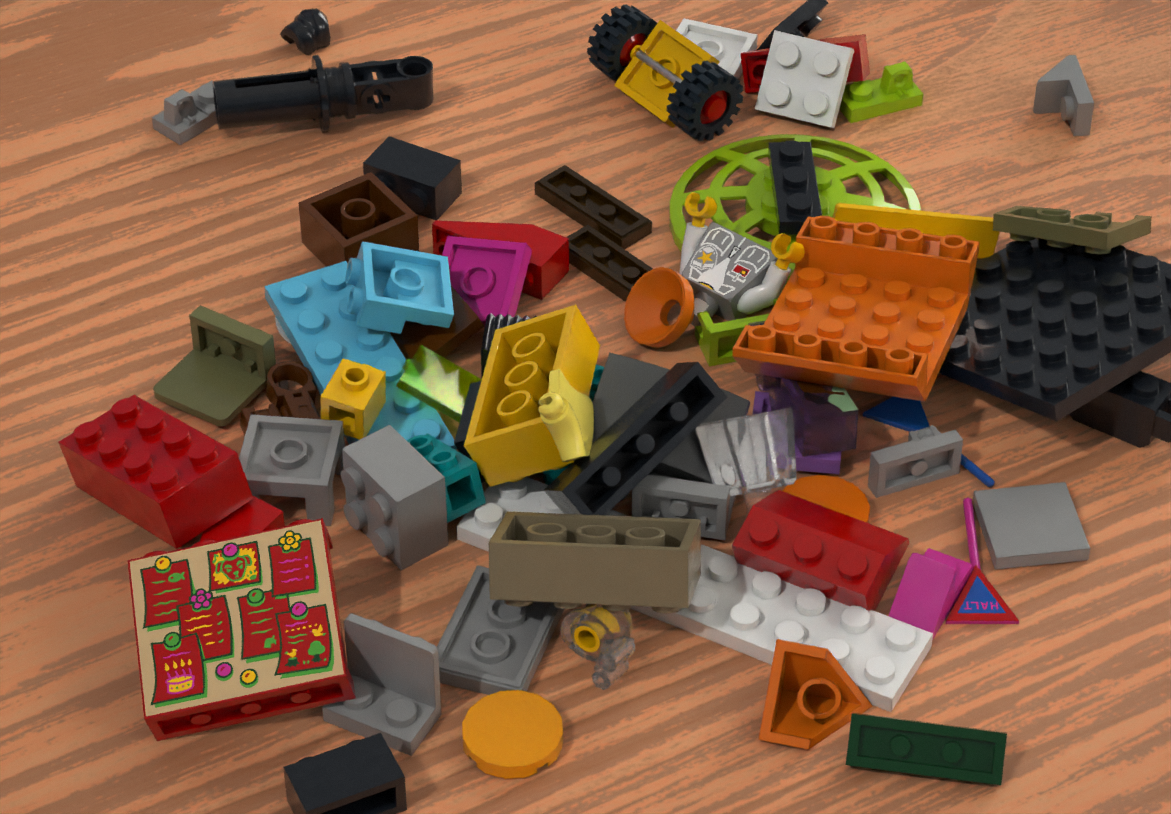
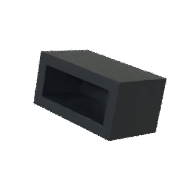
(417, 175)
(347, 780)

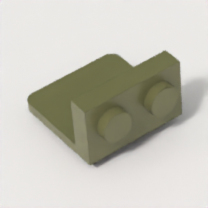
(222, 369)

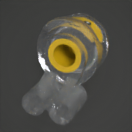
(601, 638)

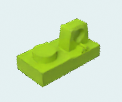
(881, 96)

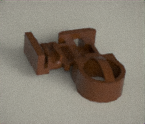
(286, 402)

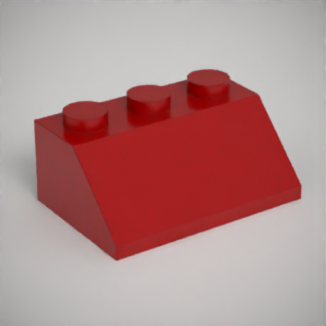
(819, 549)

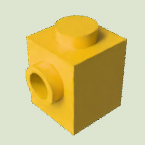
(355, 397)

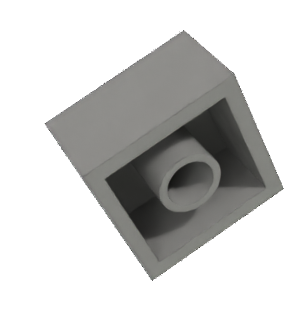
(394, 497)

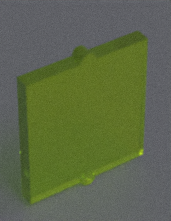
(437, 382)

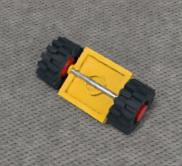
(665, 72)

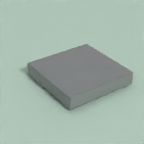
(1030, 525)

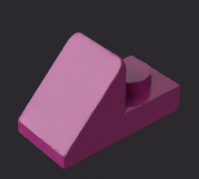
(929, 589)

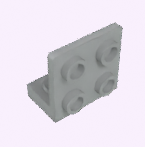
(673, 497)
(393, 685)

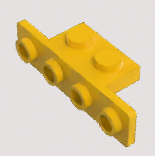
(934, 223)

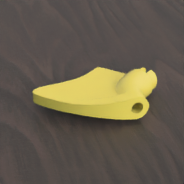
(567, 417)

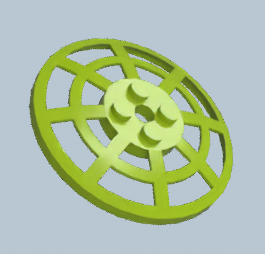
(759, 191)

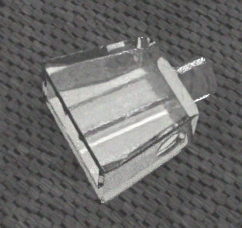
(751, 453)

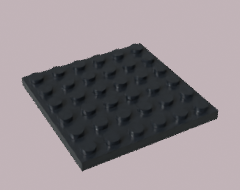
(1060, 324)

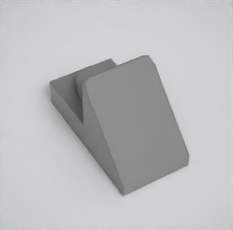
(1066, 91)

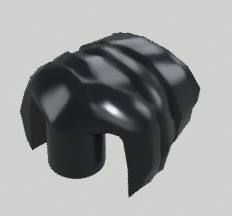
(308, 31)

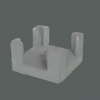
(294, 460)

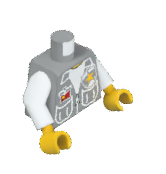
(728, 270)

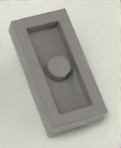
(186, 114)
(921, 460)

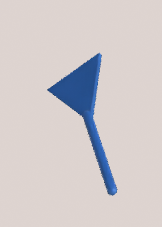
(910, 416)

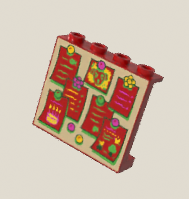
(238, 629)

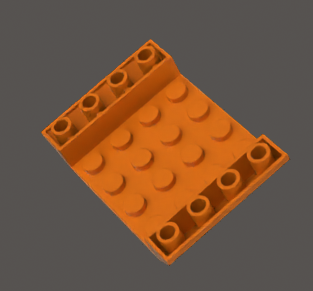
(865, 309)

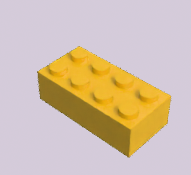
(505, 426)

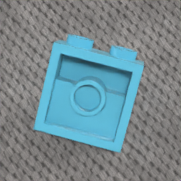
(398, 287)

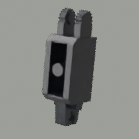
(1131, 410)

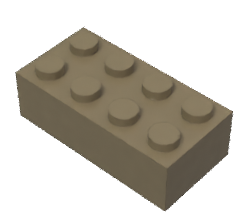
(595, 561)

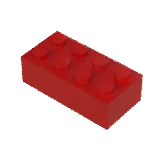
(156, 470)

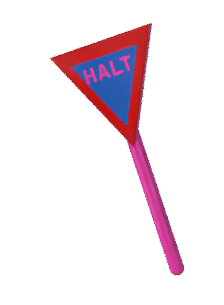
(978, 600)

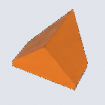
(807, 696)

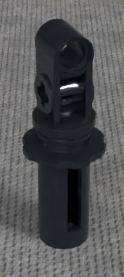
(324, 93)

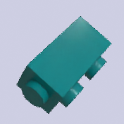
(461, 475)

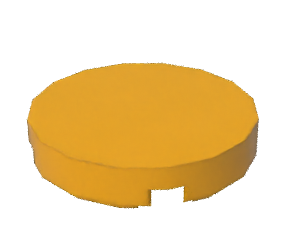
(512, 733)

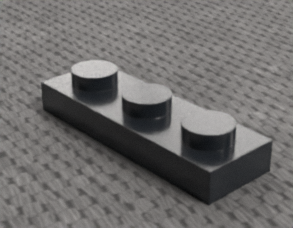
(793, 184)

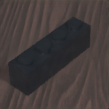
(637, 441)

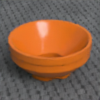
(650, 303)

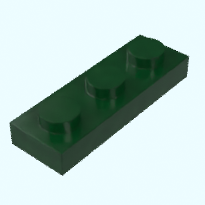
(926, 748)

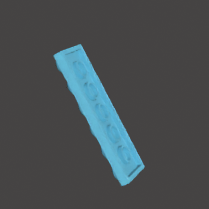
(323, 333)

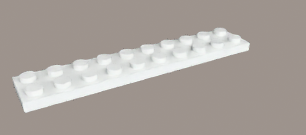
(752, 607)

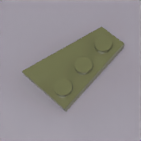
(1060, 230)

